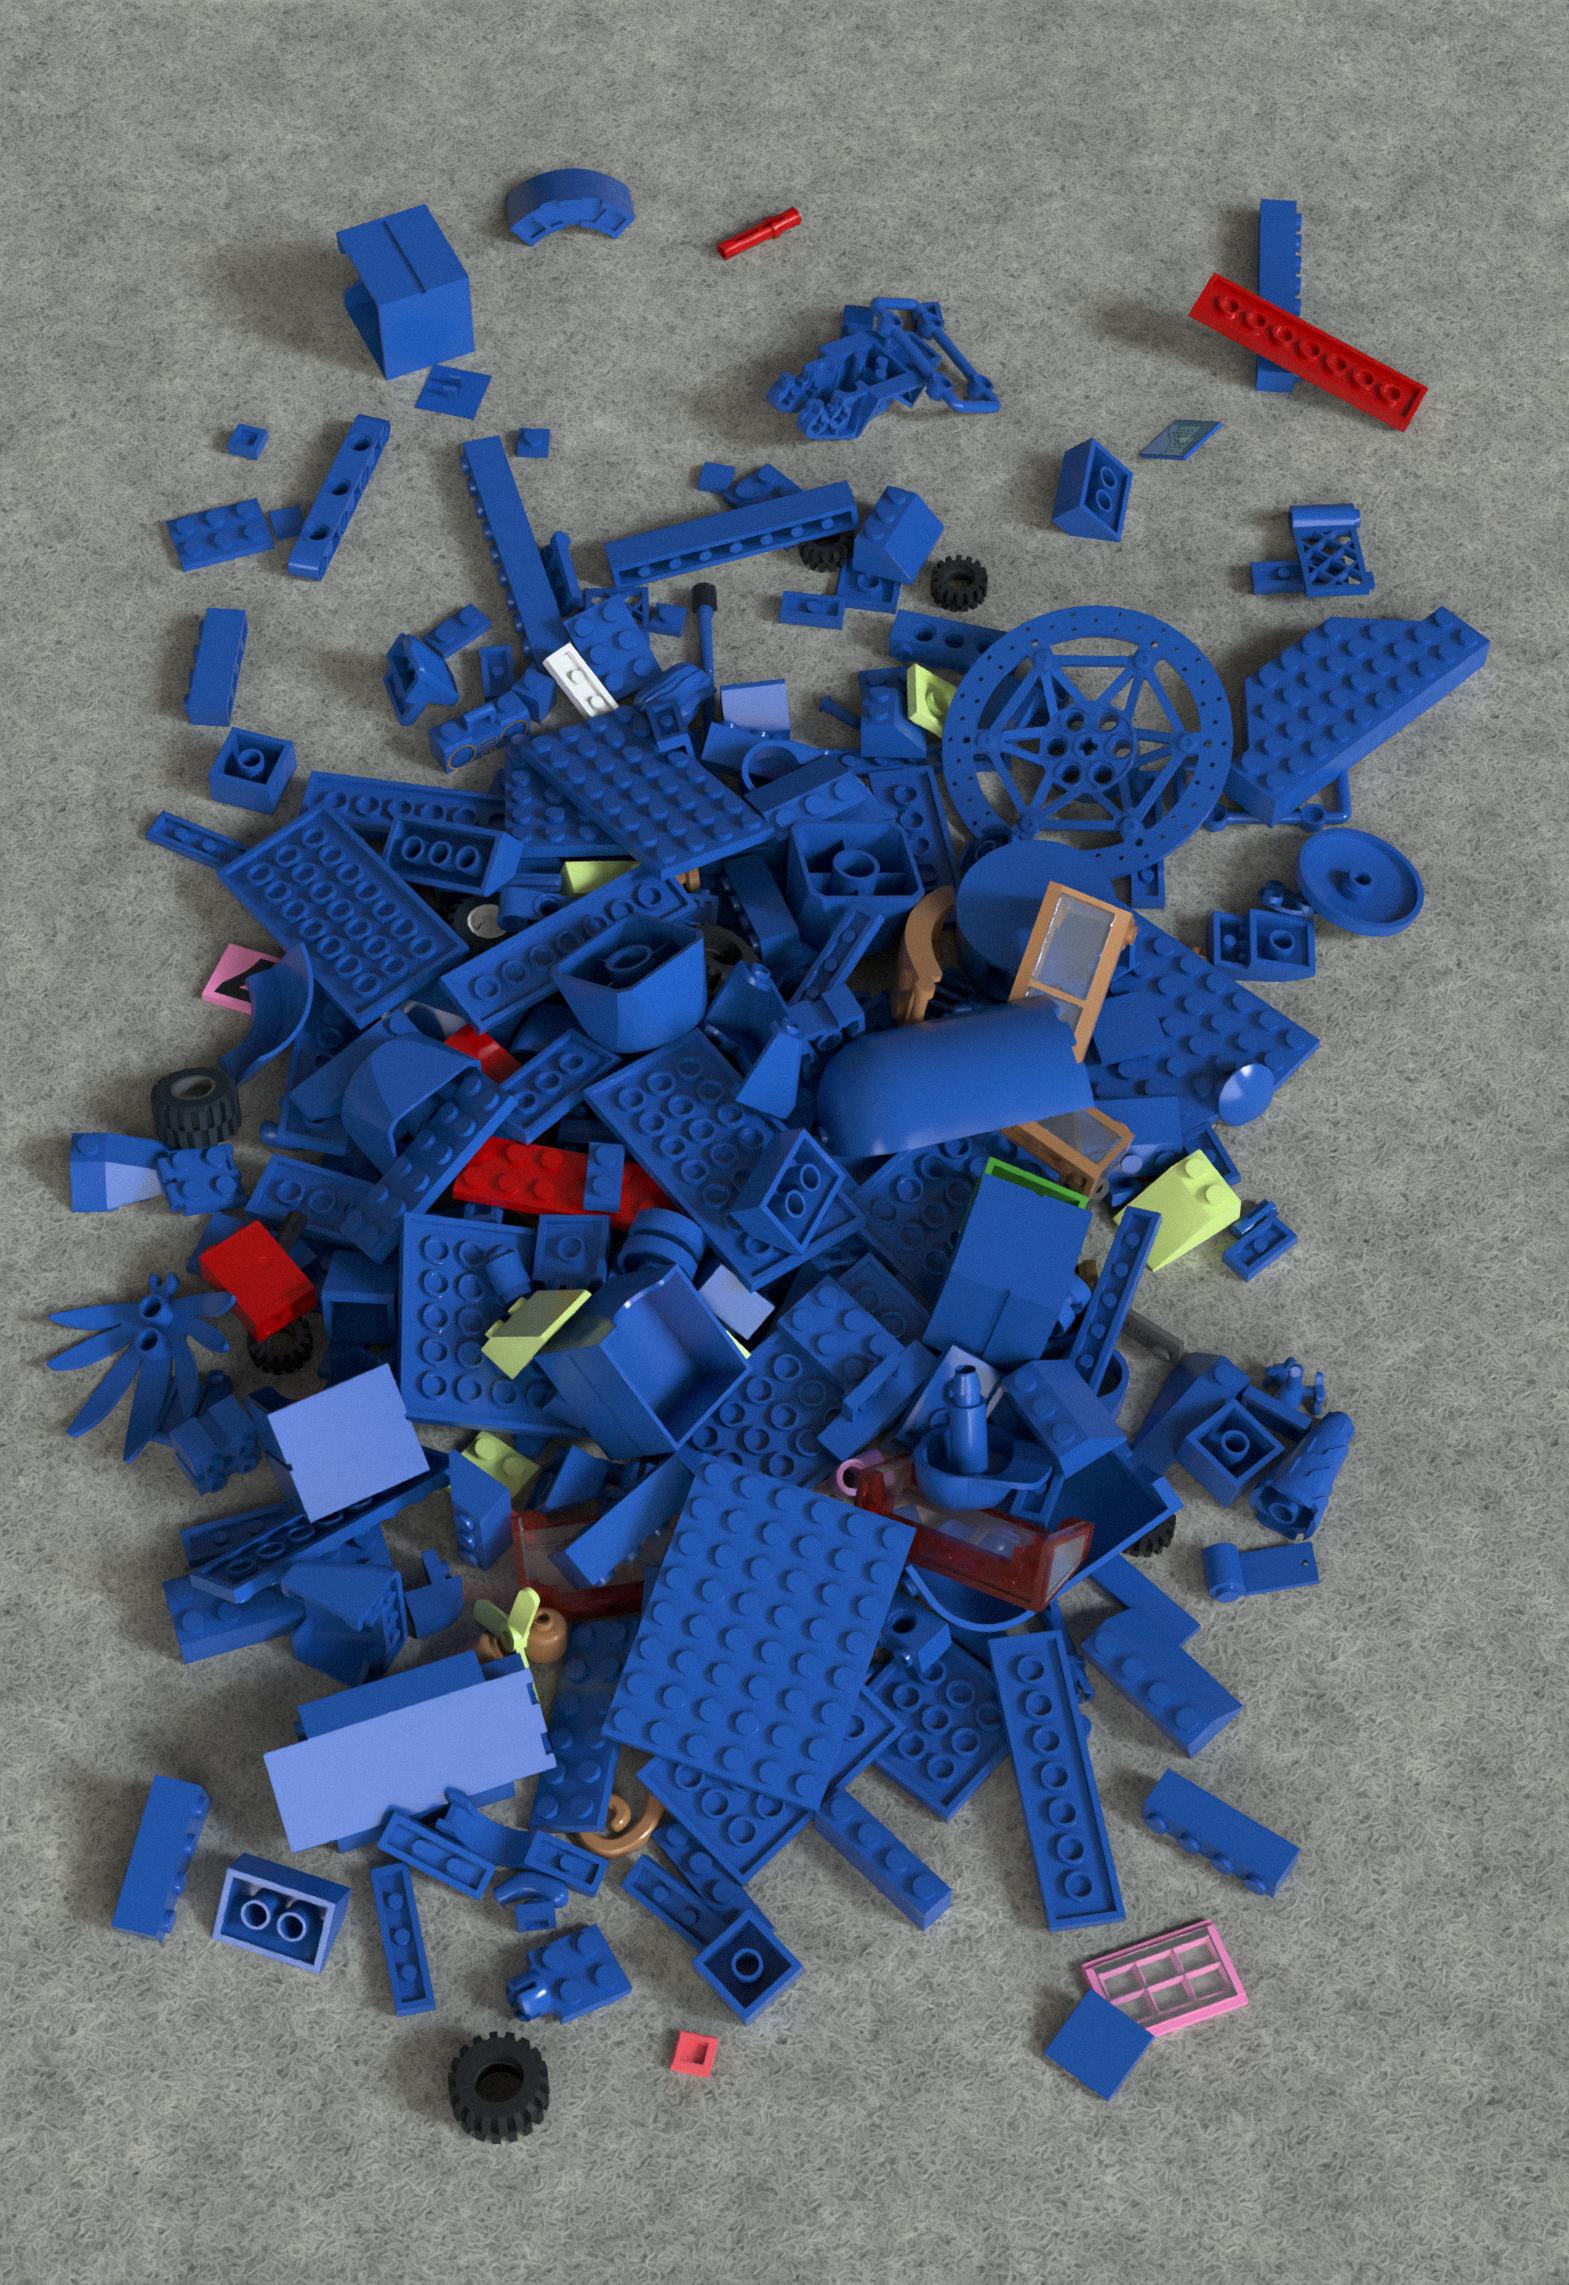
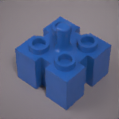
(826, 1027)

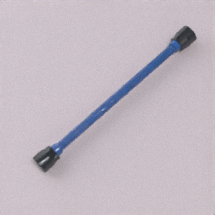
(704, 604)

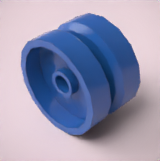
(661, 1239)

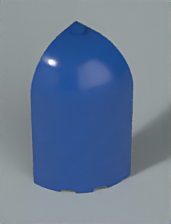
(951, 1079)
(1108, 1492)

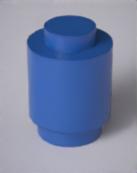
(508, 1276)

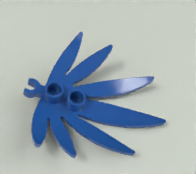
(158, 1336)

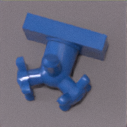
(1280, 1410)

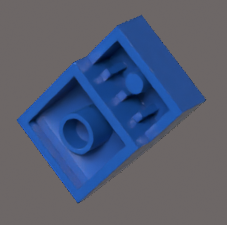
(1261, 946)

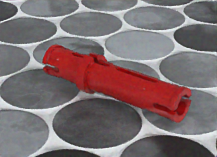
(769, 228)

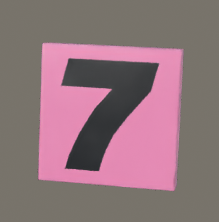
(228, 980)

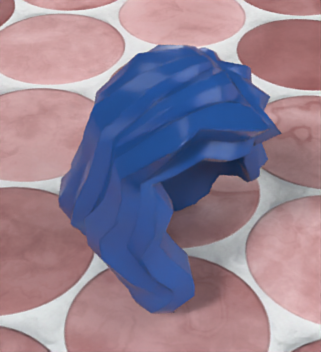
(681, 681)

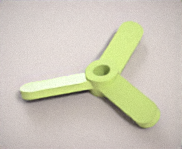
(513, 1628)

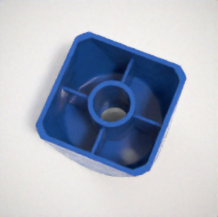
(846, 864)
(636, 983)
(400, 1093)

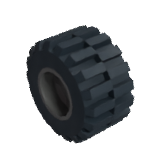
(196, 1108)

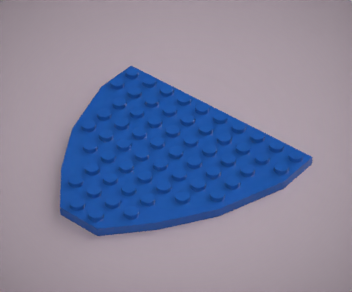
(1208, 1029)

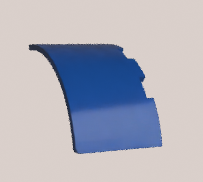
(568, 198)
(279, 1010)

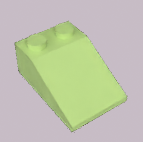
(1192, 1207)
(530, 1327)

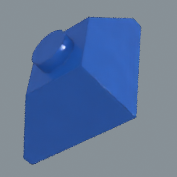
(568, 1483)

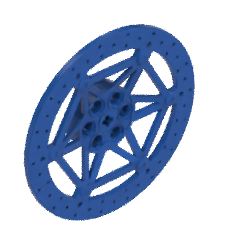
(1059, 627)

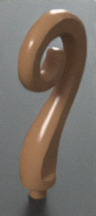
(633, 1838)

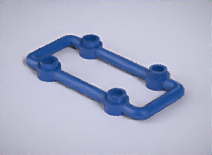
(930, 327)
(1310, 818)

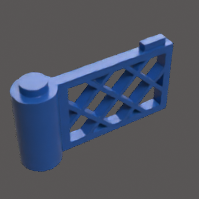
(1324, 524)

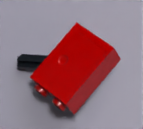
(261, 1275)

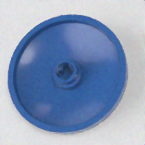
(1359, 882)

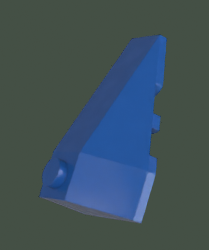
(114, 1170)
(1185, 1401)

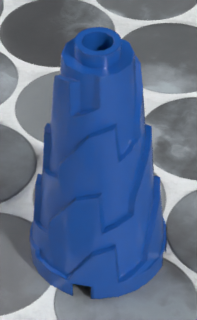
(1299, 1486)

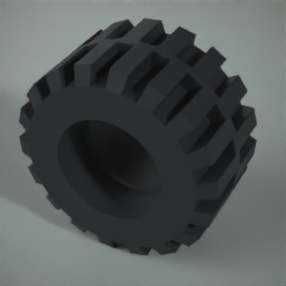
(722, 953)
(504, 2117)

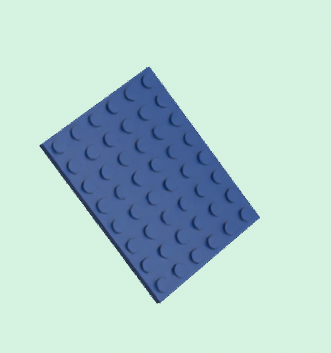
(759, 1633)

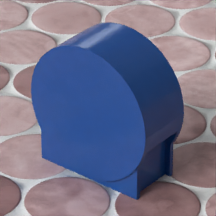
(1002, 901)

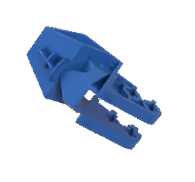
(851, 384)

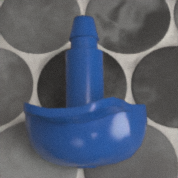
(972, 1461)

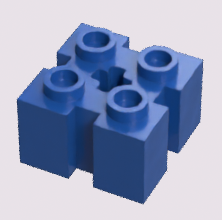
(216, 1446)

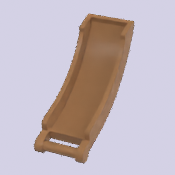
(917, 957)

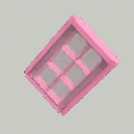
(1170, 1979)

